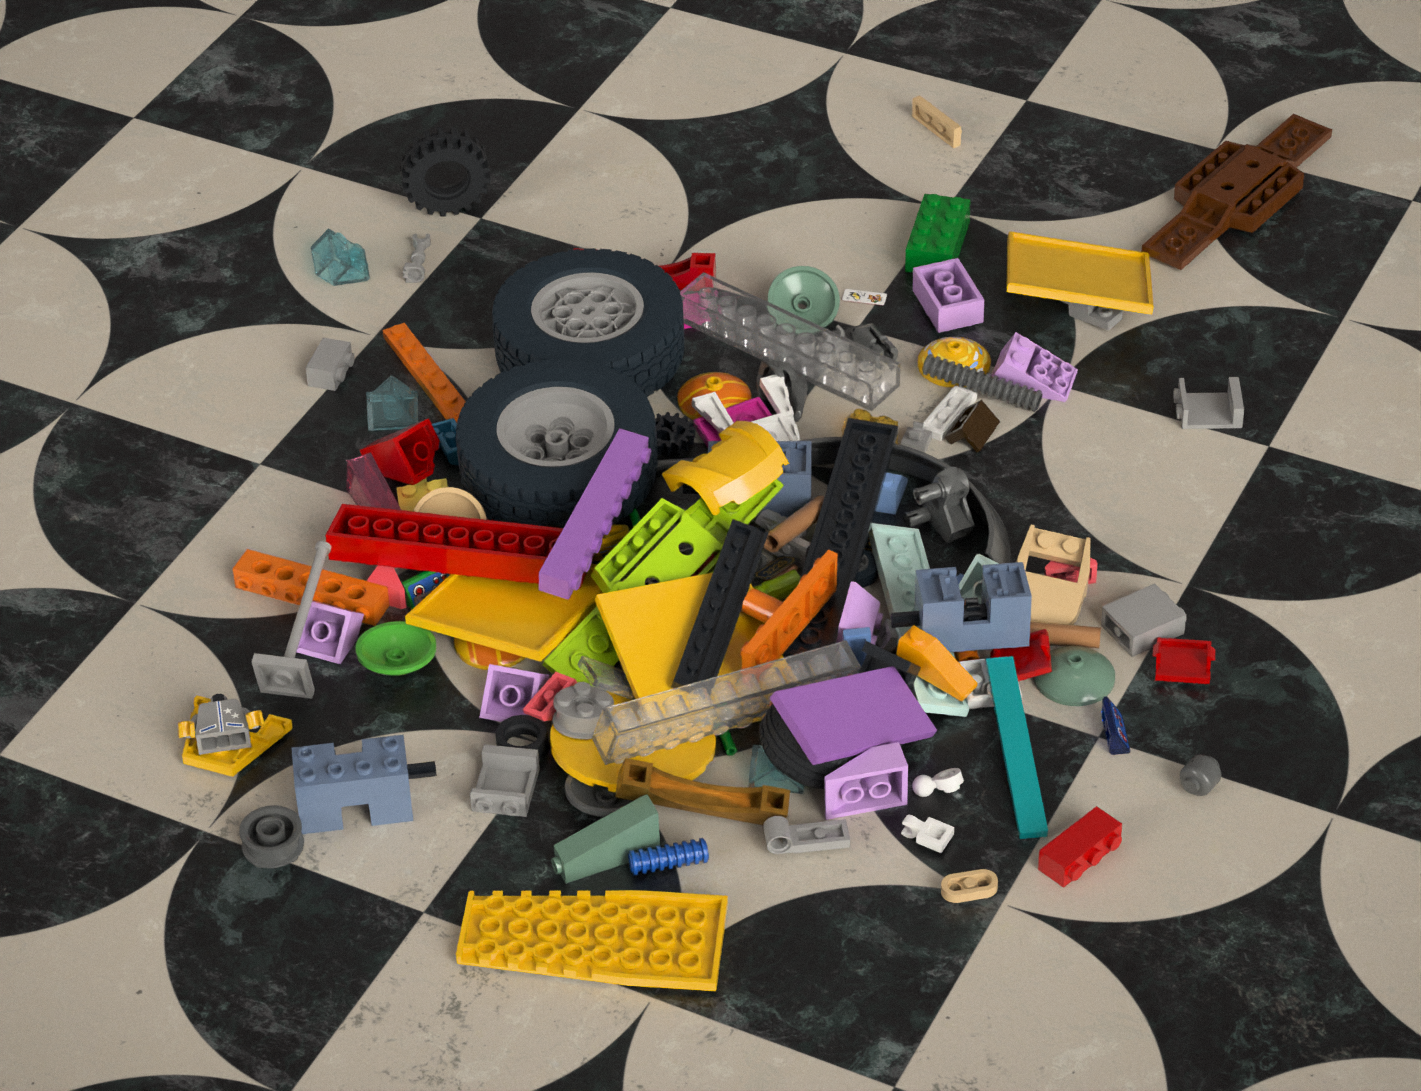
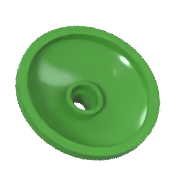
(395, 648)

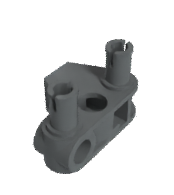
(944, 505)

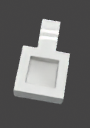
(930, 834)

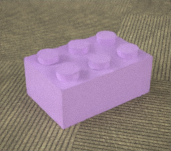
(948, 295)

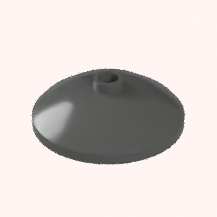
(592, 800)

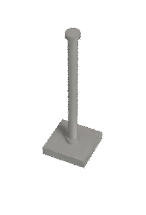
(289, 674)

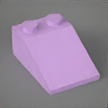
(867, 783)

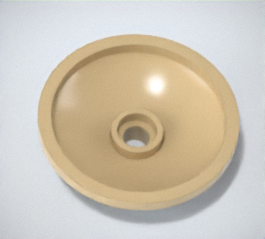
(451, 502)

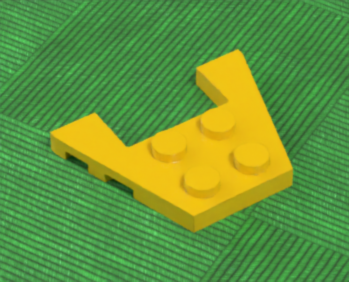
(233, 761)

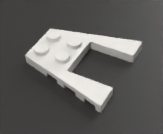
(780, 425)

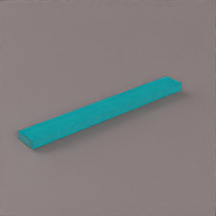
(1016, 748)

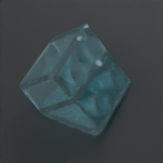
(339, 259)

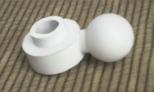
(946, 780)

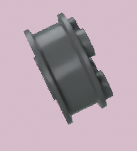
(271, 836)

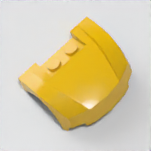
(735, 467)

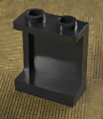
(880, 658)

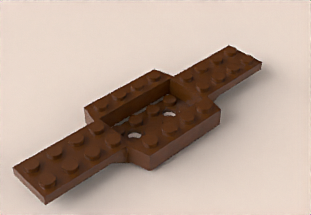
(1212, 210)

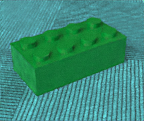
(937, 230)

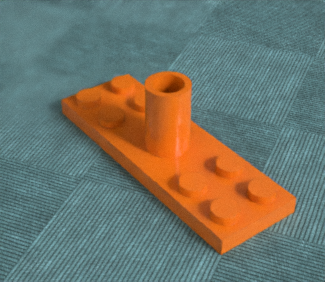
(787, 618)

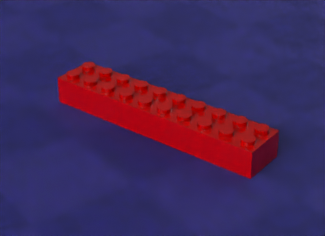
(440, 543)

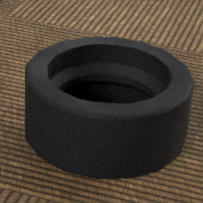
(523, 725)

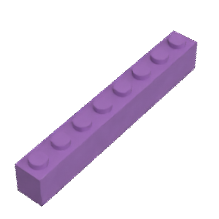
(594, 514)

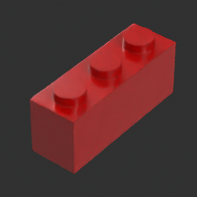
(1080, 847)

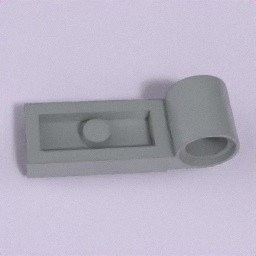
(806, 837)

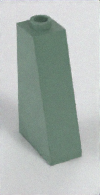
(608, 841)

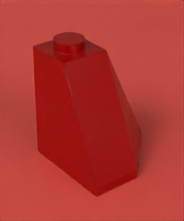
(406, 453)

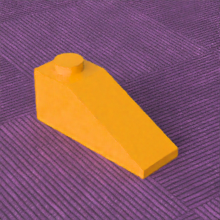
(936, 663)

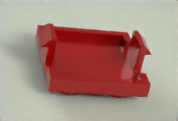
(1029, 660)
(1183, 660)

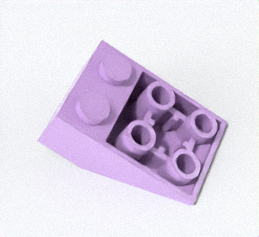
(1035, 367)

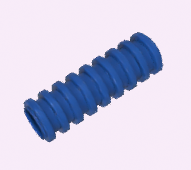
(668, 856)

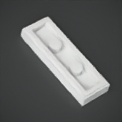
(948, 411)

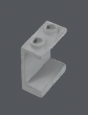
(1210, 409)

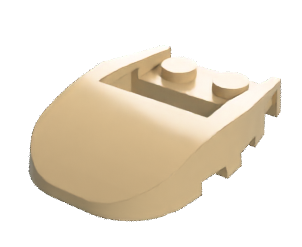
(1053, 598)

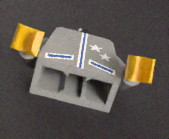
(221, 725)

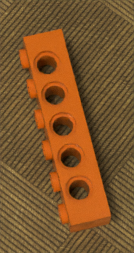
(287, 581)

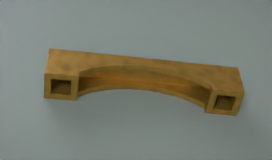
(735, 803)

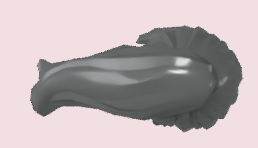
(795, 383)

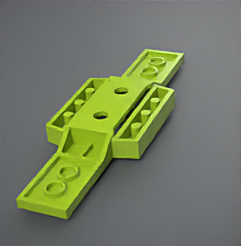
(665, 563)

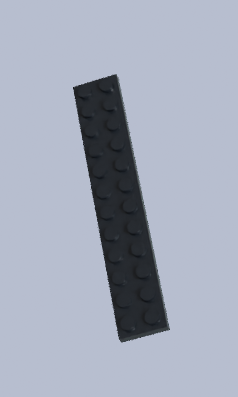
(846, 520)

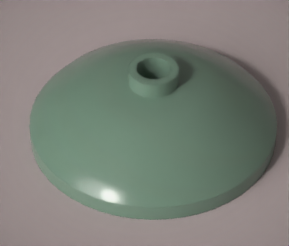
(807, 287)
(1077, 676)

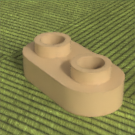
(969, 885)

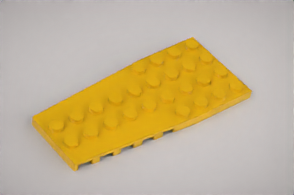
(605, 939)

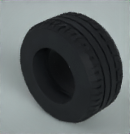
(788, 755)

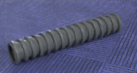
(980, 382)

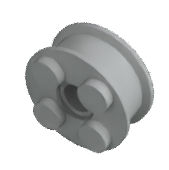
(579, 709)

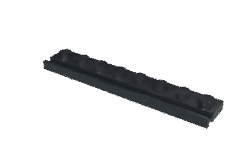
(721, 604)

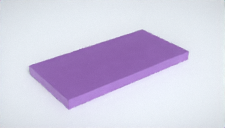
(852, 714)

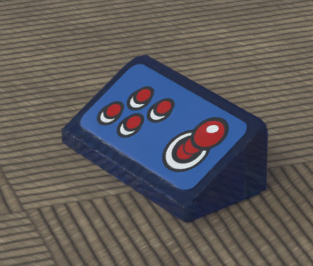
(1114, 728)

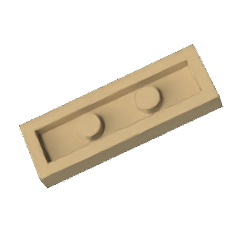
(936, 121)

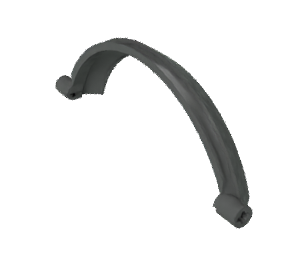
(927, 467)

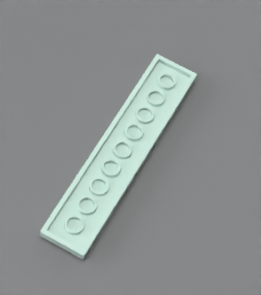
(897, 557)

